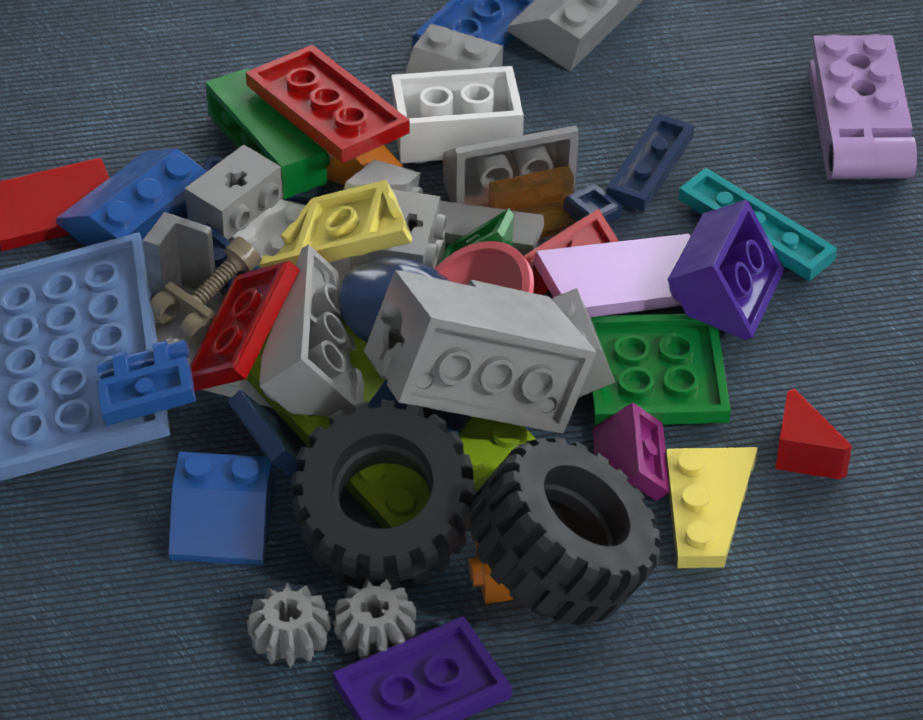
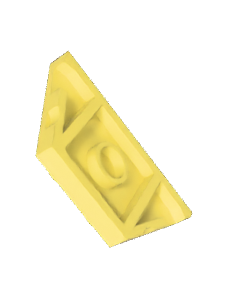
(345, 225)

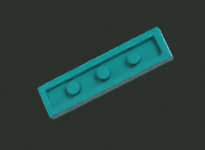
(794, 245)

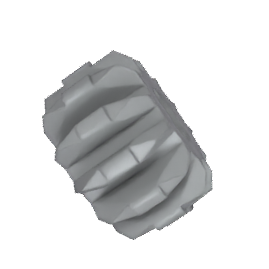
(374, 618)
(288, 625)

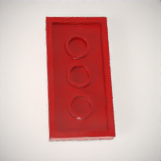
(327, 103)

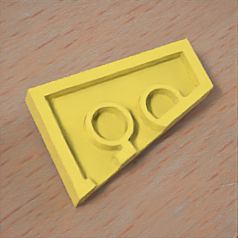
(706, 501)

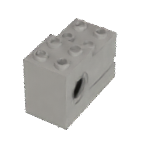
(479, 351)

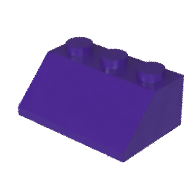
(727, 271)

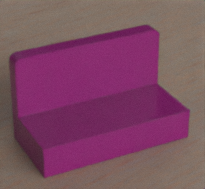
(636, 446)

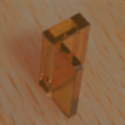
(537, 194)

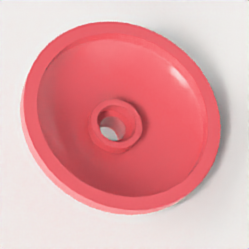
(489, 263)

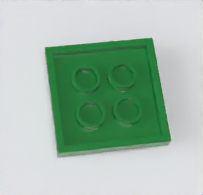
(663, 366)

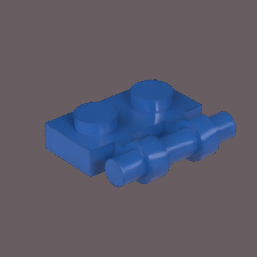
(145, 382)

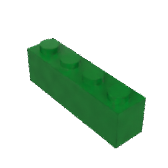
(256, 124)

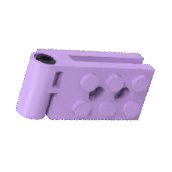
(866, 131)

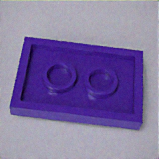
(425, 678)

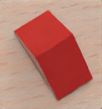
(810, 442)

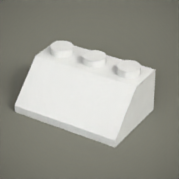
(456, 110)

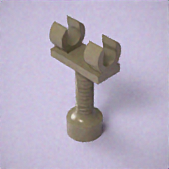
(167, 303)

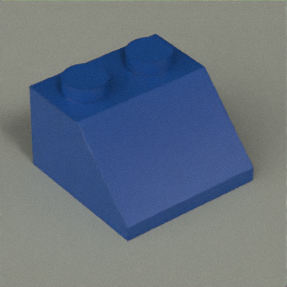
(221, 508)

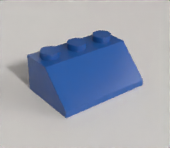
(133, 198)

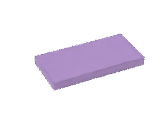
(615, 274)

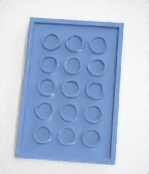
(54, 329)

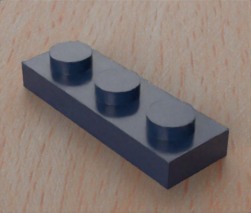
(650, 162)

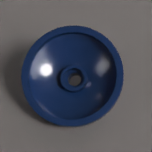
(366, 287)

